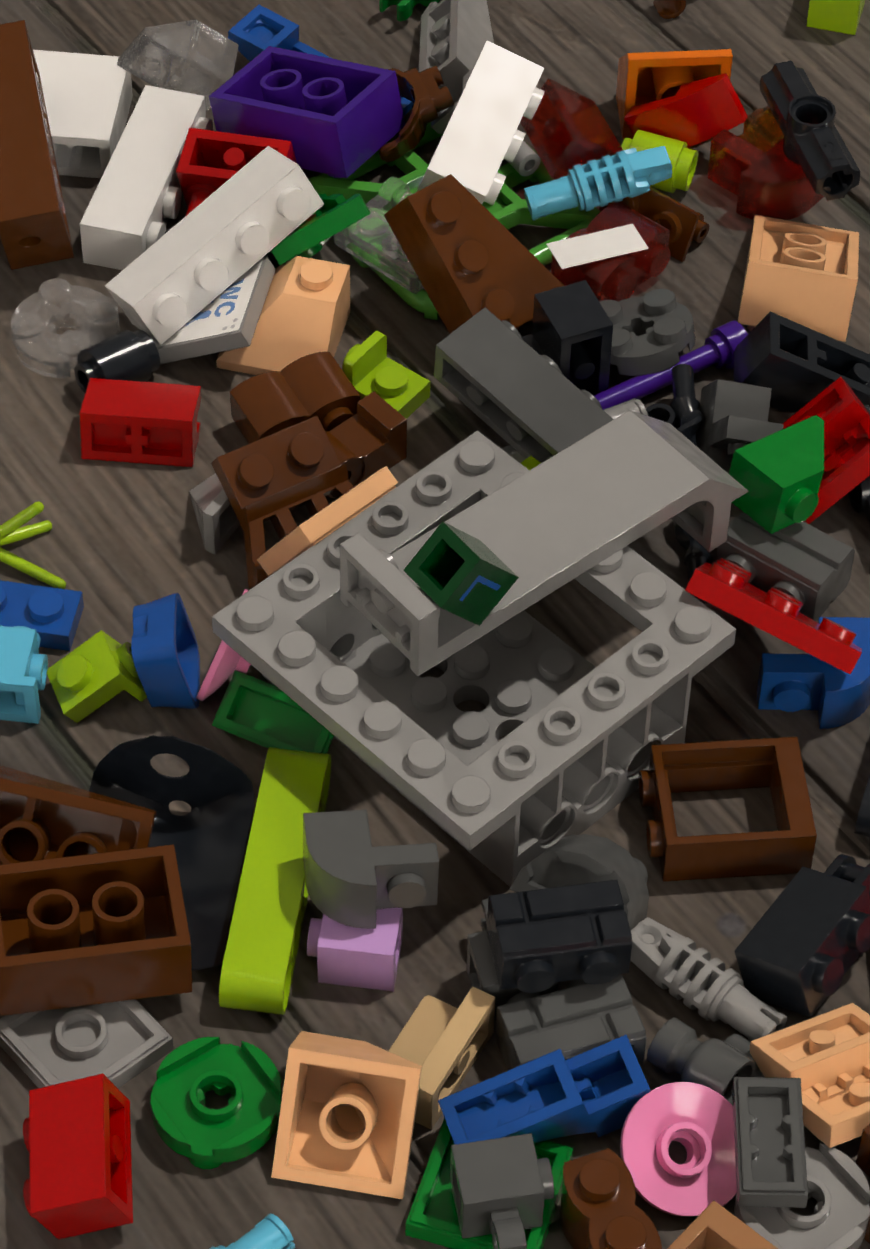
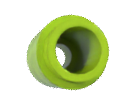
(682, 158)

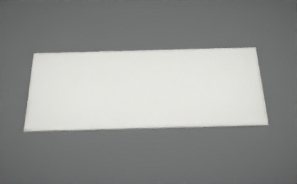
(597, 246)

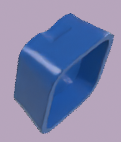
(166, 653)

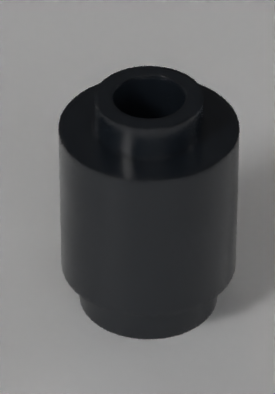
(119, 357)

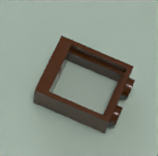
(724, 767)

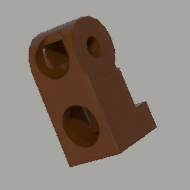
(370, 439)

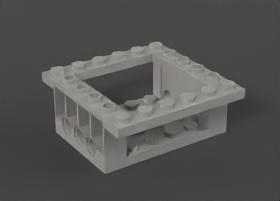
(569, 725)

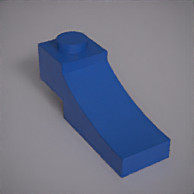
(551, 1097)

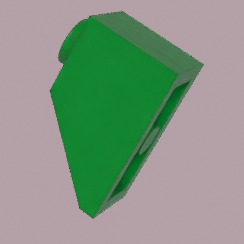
(781, 475)

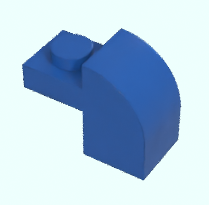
(809, 683)

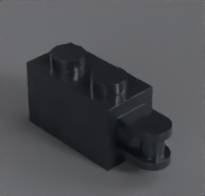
(809, 937)

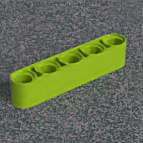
(273, 884)

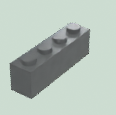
(515, 388)

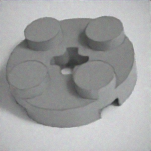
(838, 1217)

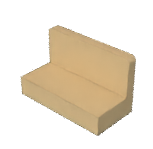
(445, 1045)

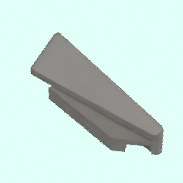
(452, 40)

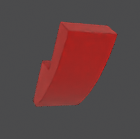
(693, 114)

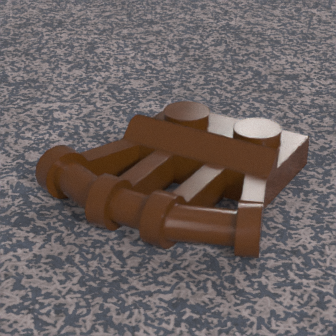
(277, 477)

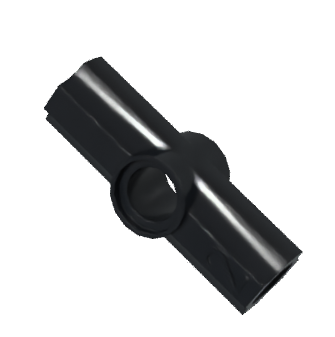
(809, 130)

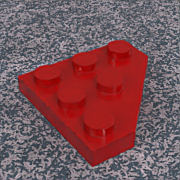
(773, 612)

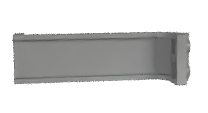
(549, 530)

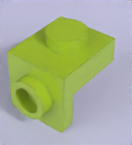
(94, 676)

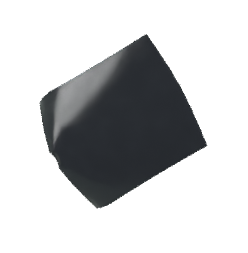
(206, 840)

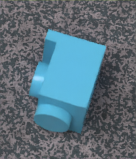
(21, 674)

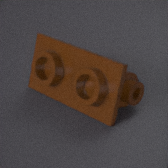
(682, 221)

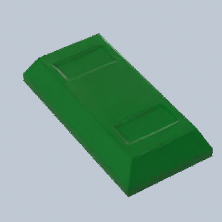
(269, 717)

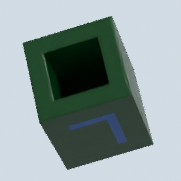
(460, 573)

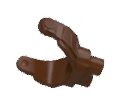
(428, 100)

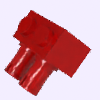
(215, 156)

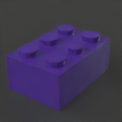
(323, 105)

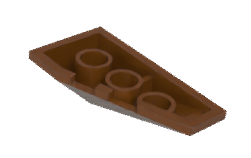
(58, 820)

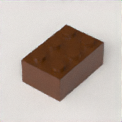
(92, 930)

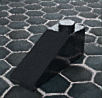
(798, 363)

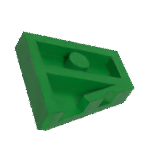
(327, 221)

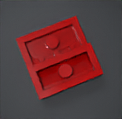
(844, 442)

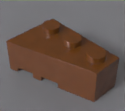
(467, 256)

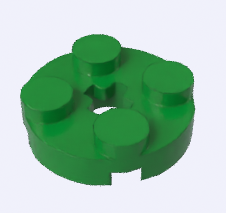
(216, 1134)

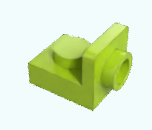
(372, 371)

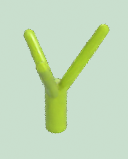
(12, 532)

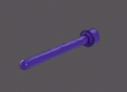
(717, 351)

